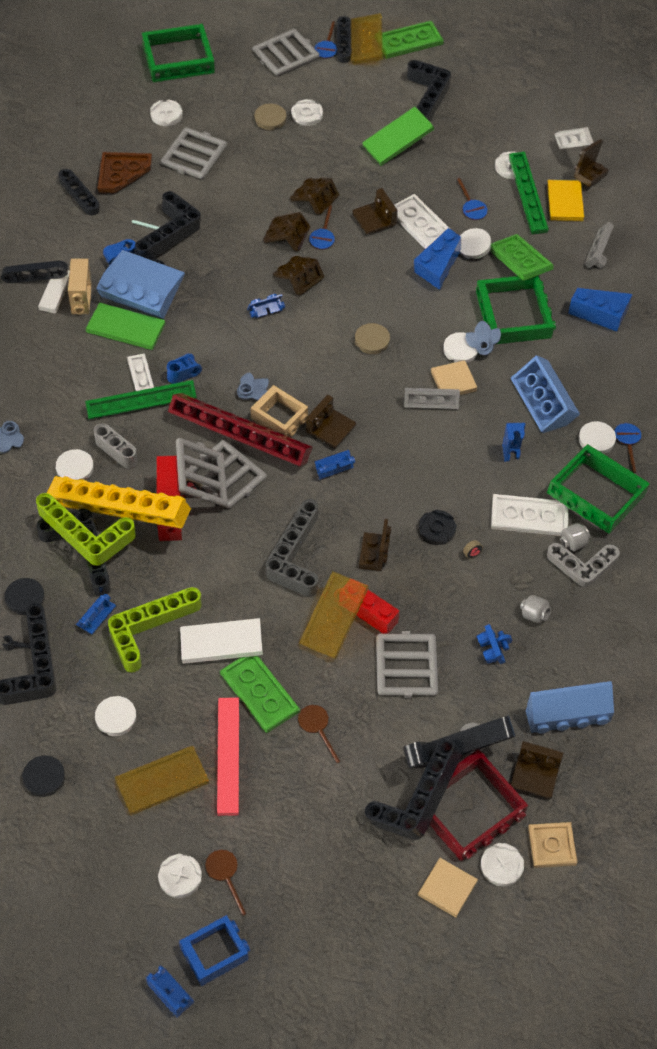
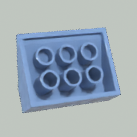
(140, 284)

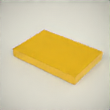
(565, 200)

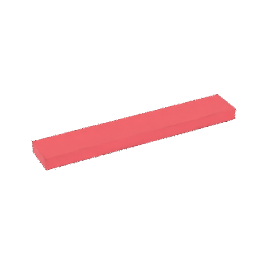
(228, 757)

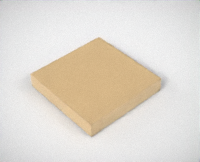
(454, 377)
(552, 845)
(447, 887)

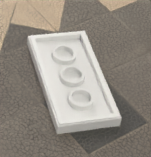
(419, 220)
(528, 515)
(221, 641)

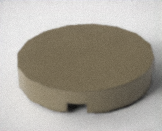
(270, 116)
(372, 338)

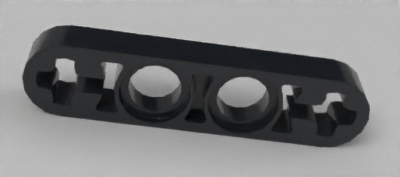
(343, 39)
(63, 176)
(14, 273)

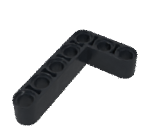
(438, 84)
(184, 223)
(96, 576)
(40, 658)
(467, 741)
(422, 796)

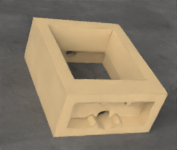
(80, 286)
(268, 400)

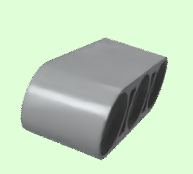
(115, 445)

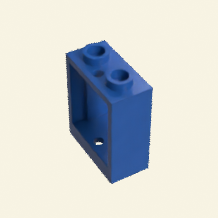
(205, 976)

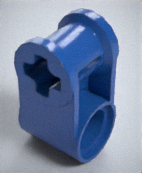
(112, 251)
(182, 368)

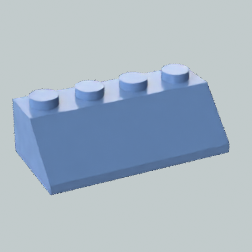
(544, 395)
(570, 707)

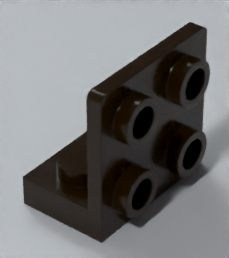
(587, 168)
(318, 192)
(378, 214)
(289, 227)
(302, 273)
(328, 423)
(375, 549)
(536, 770)

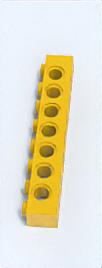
(120, 501)

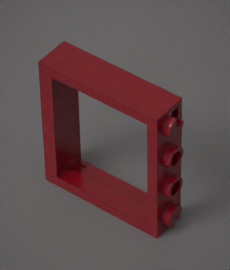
(479, 761)

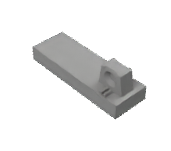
(595, 254)
(431, 398)

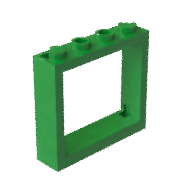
(178, 69)
(522, 333)
(609, 469)

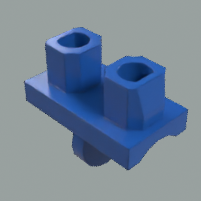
(489, 637)

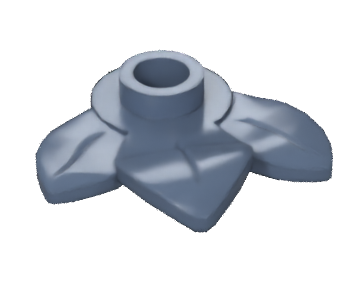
(481, 336)
(252, 387)
(10, 438)

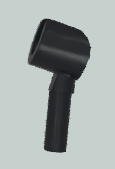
(12, 644)

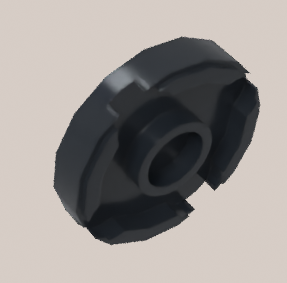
(437, 527)
(22, 593)
(43, 775)

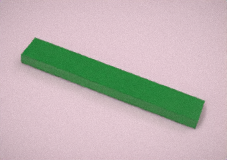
(528, 193)
(138, 399)

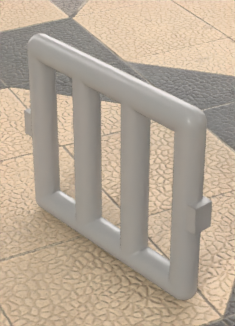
(288, 65)
(207, 165)
(247, 465)
(184, 474)
(431, 654)

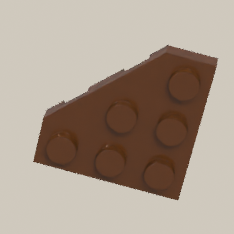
(121, 169)

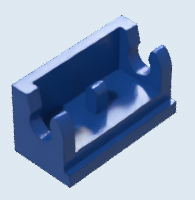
(513, 439)
(169, 991)

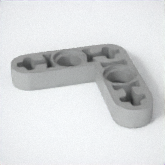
(580, 568)

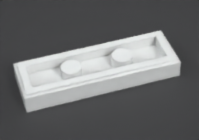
(573, 138)
(54, 294)
(140, 372)

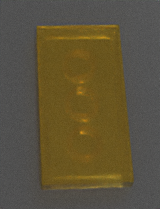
(366, 39)
(334, 615)
(161, 780)

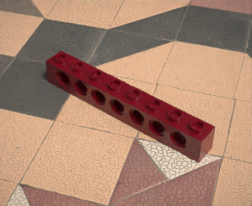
(240, 429)

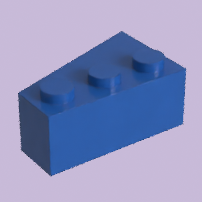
(438, 258)
(600, 307)

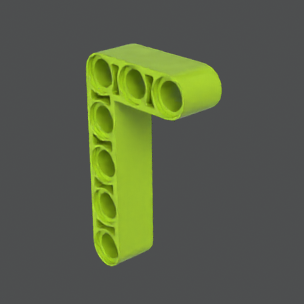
(80, 532)
(148, 621)

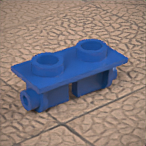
(259, 306)
(334, 464)
(96, 614)

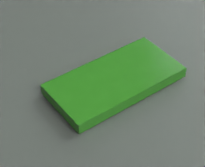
(411, 39)
(398, 136)
(520, 257)
(125, 326)
(260, 692)

